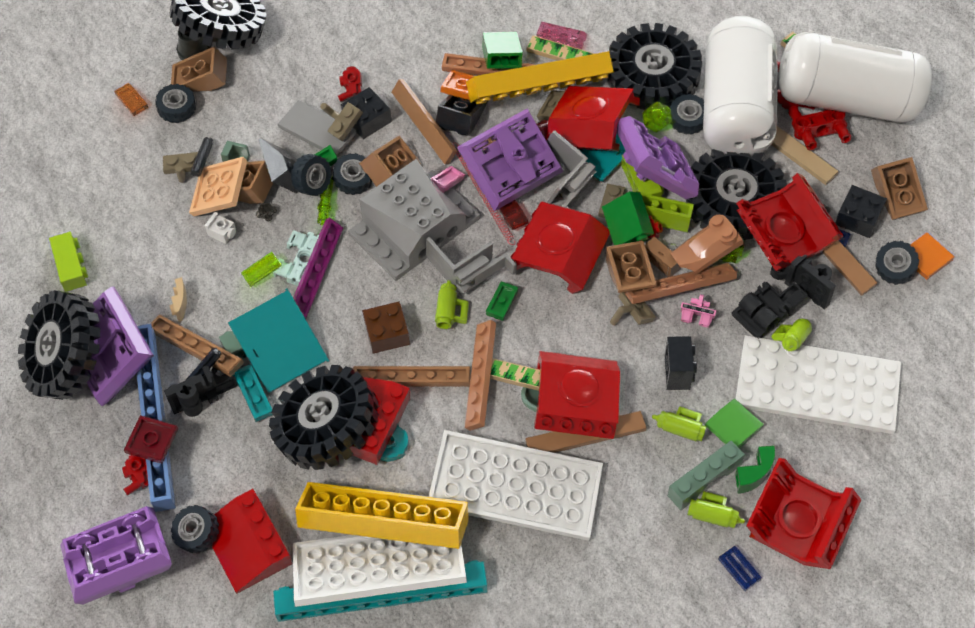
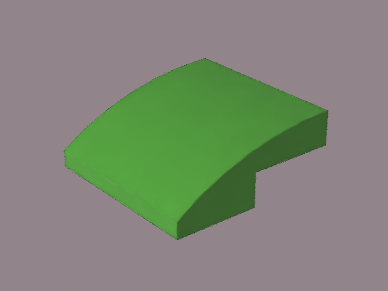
(734, 424)

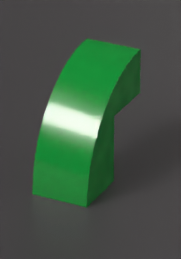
(751, 477)

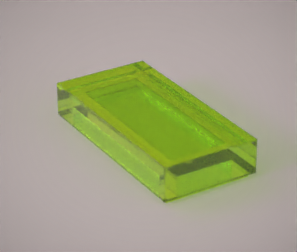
(261, 269)

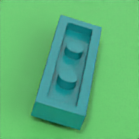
(253, 393)

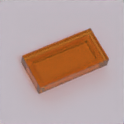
(131, 99)

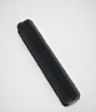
(202, 156)
(209, 361)

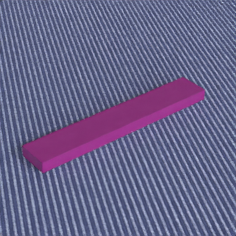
(317, 265)

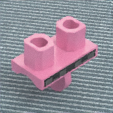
(689, 310)

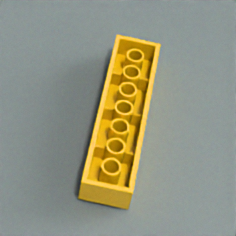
(539, 77)
(382, 515)

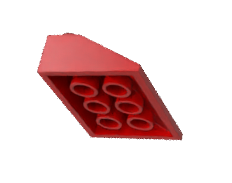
(392, 403)
(248, 542)

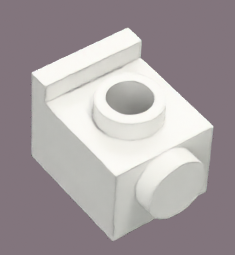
(220, 228)

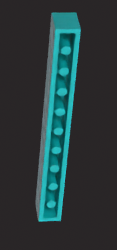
(286, 610)

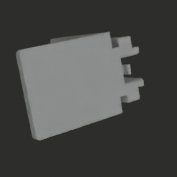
(575, 162)
(471, 269)

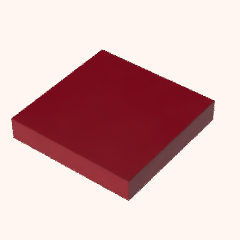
(151, 439)

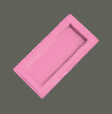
(448, 178)

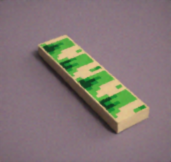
(554, 49)
(515, 374)

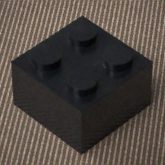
(375, 112)
(860, 211)
(680, 363)

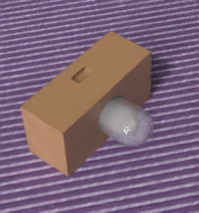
(660, 256)

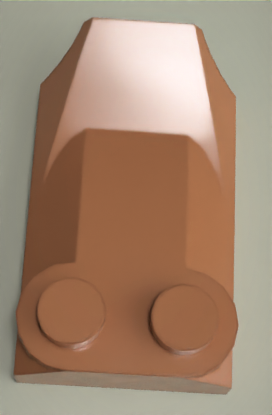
(708, 245)

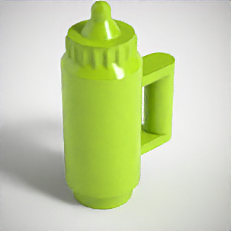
(446, 307)
(793, 335)
(682, 425)
(713, 512)

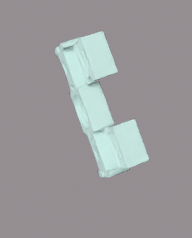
(297, 269)

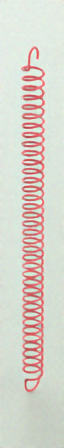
(486, 203)

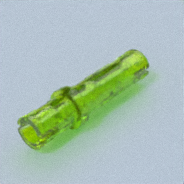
(324, 206)

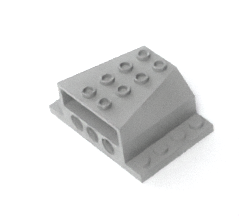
(404, 214)

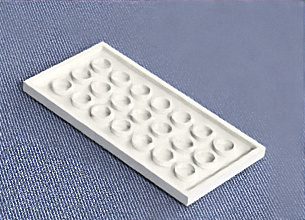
(819, 385)
(518, 484)
(369, 567)

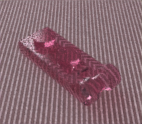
(562, 35)

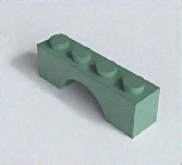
(691, 484)

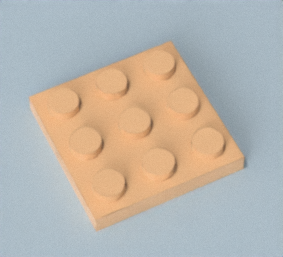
(218, 186)

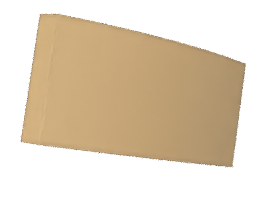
(179, 300)

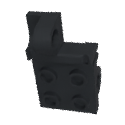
(811, 279)
(766, 307)
(196, 389)

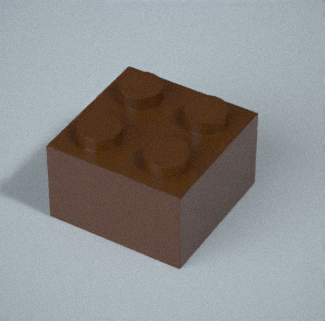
(386, 327)

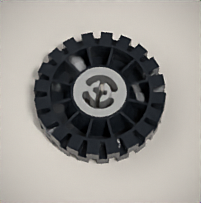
(220, 21)
(658, 48)
(740, 173)
(70, 324)
(334, 430)

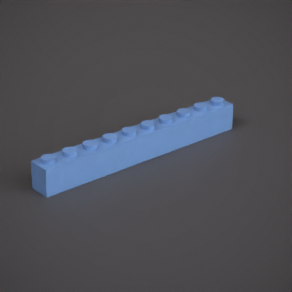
(152, 406)

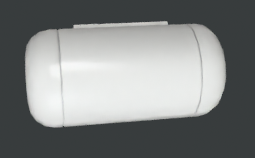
(854, 77)
(740, 86)

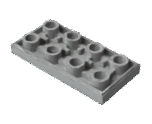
(313, 127)

